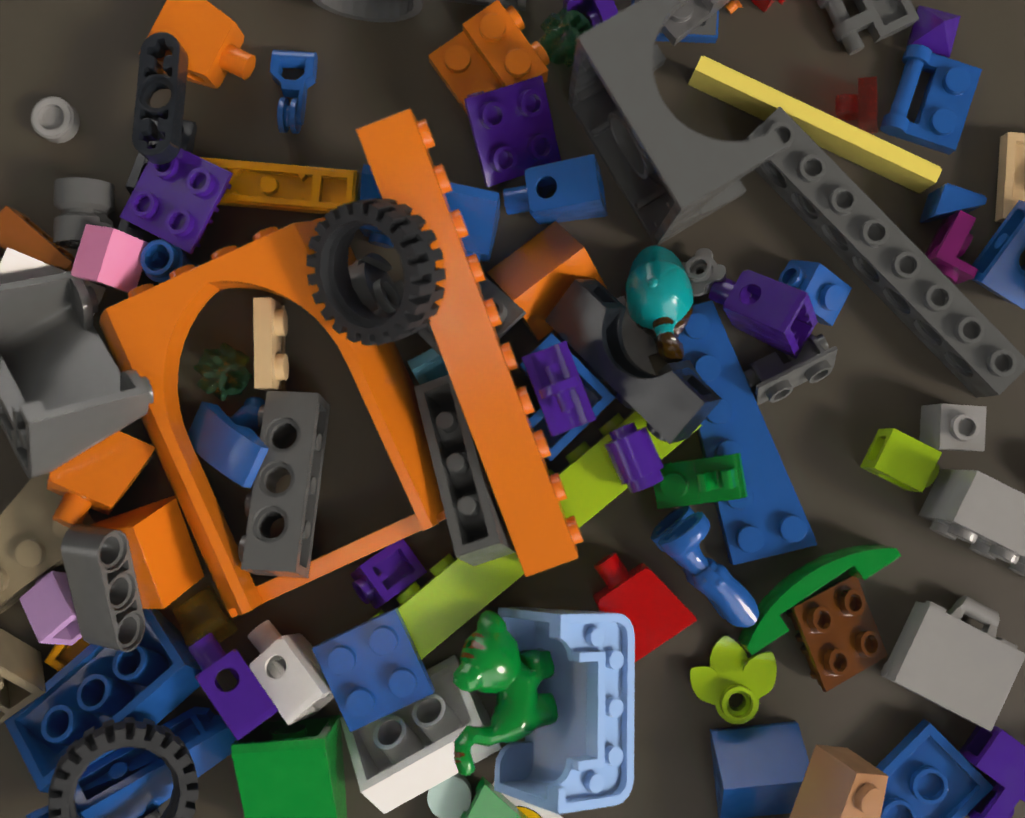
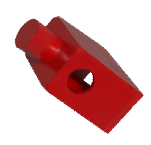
(644, 600)

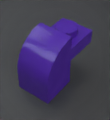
(1004, 765)

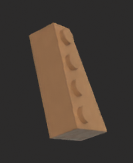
(840, 786)

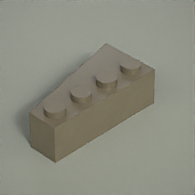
(31, 539)

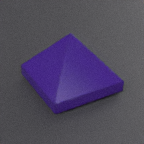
(934, 30)

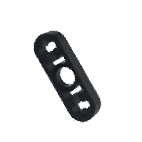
(151, 79)

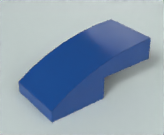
(227, 446)

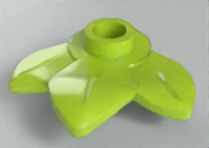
(733, 673)

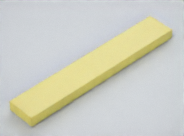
(821, 127)

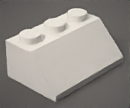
(415, 744)

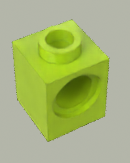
(902, 460)

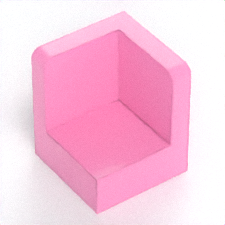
(109, 258)

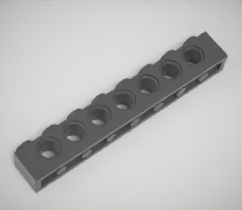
(888, 261)

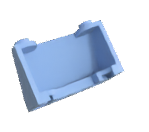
(589, 750)

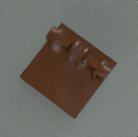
(837, 633)

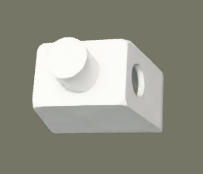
(289, 673)

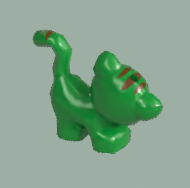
(494, 665)

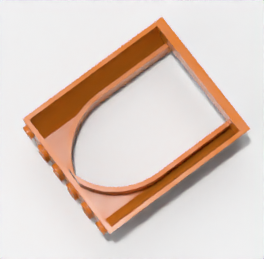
(149, 338)

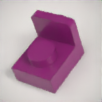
(951, 242)

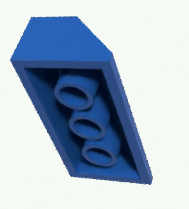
(104, 687)

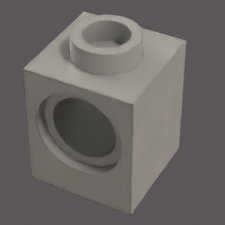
(953, 427)

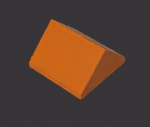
(542, 273)
(159, 550)

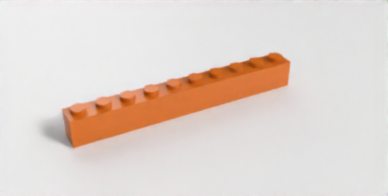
(473, 353)

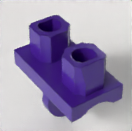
(558, 388)

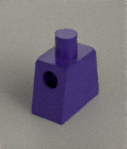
(767, 310)
(247, 702)

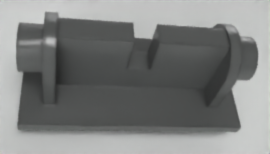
(777, 380)

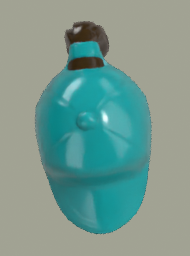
(660, 299)

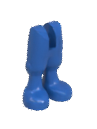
(679, 538)

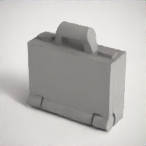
(955, 662)

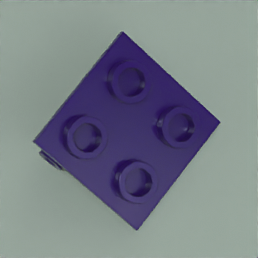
(512, 129)
(177, 199)

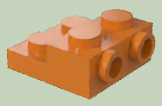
(489, 54)

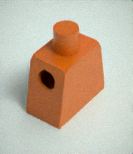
(209, 40)
(98, 477)

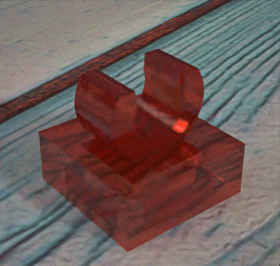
(860, 106)

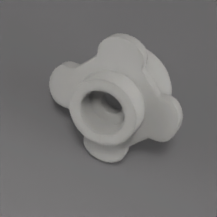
(712, 272)

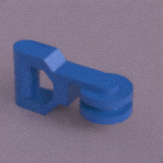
(293, 114)

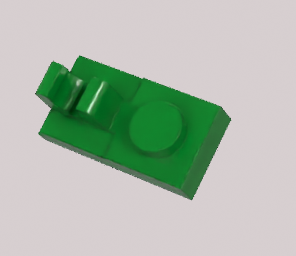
(701, 481)

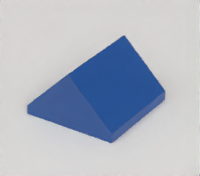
(758, 768)

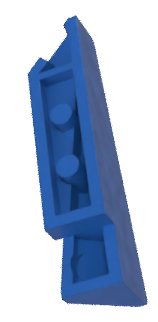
(138, 781)

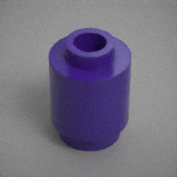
(634, 457)

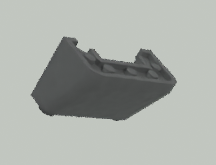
(58, 376)

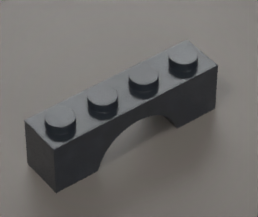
(592, 326)

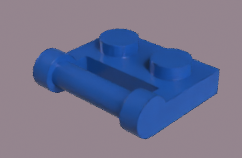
(943, 102)

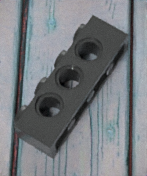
(465, 490)
(292, 550)

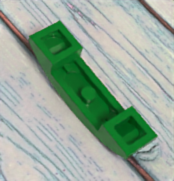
(859, 561)

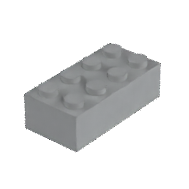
(979, 512)

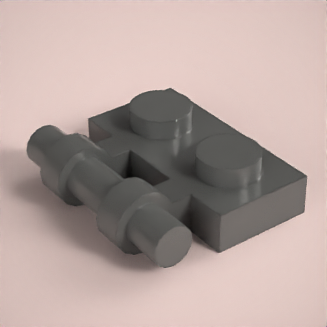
(878, 16)

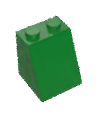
(292, 769)

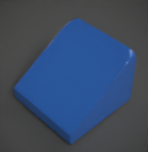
(949, 200)

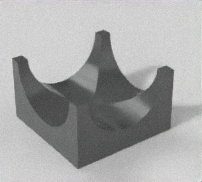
(656, 160)

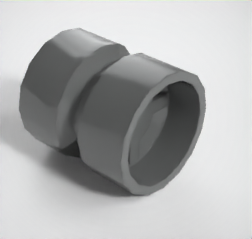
(81, 203)

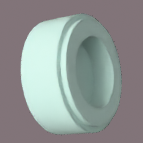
(450, 797)

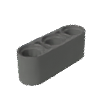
(103, 586)

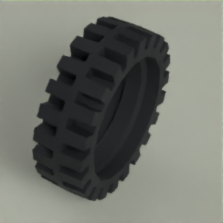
(335, 282)
(117, 735)

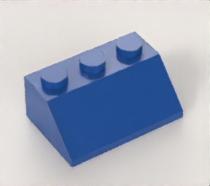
(478, 207)

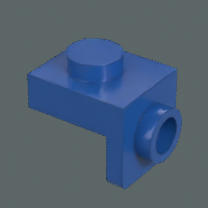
(824, 288)

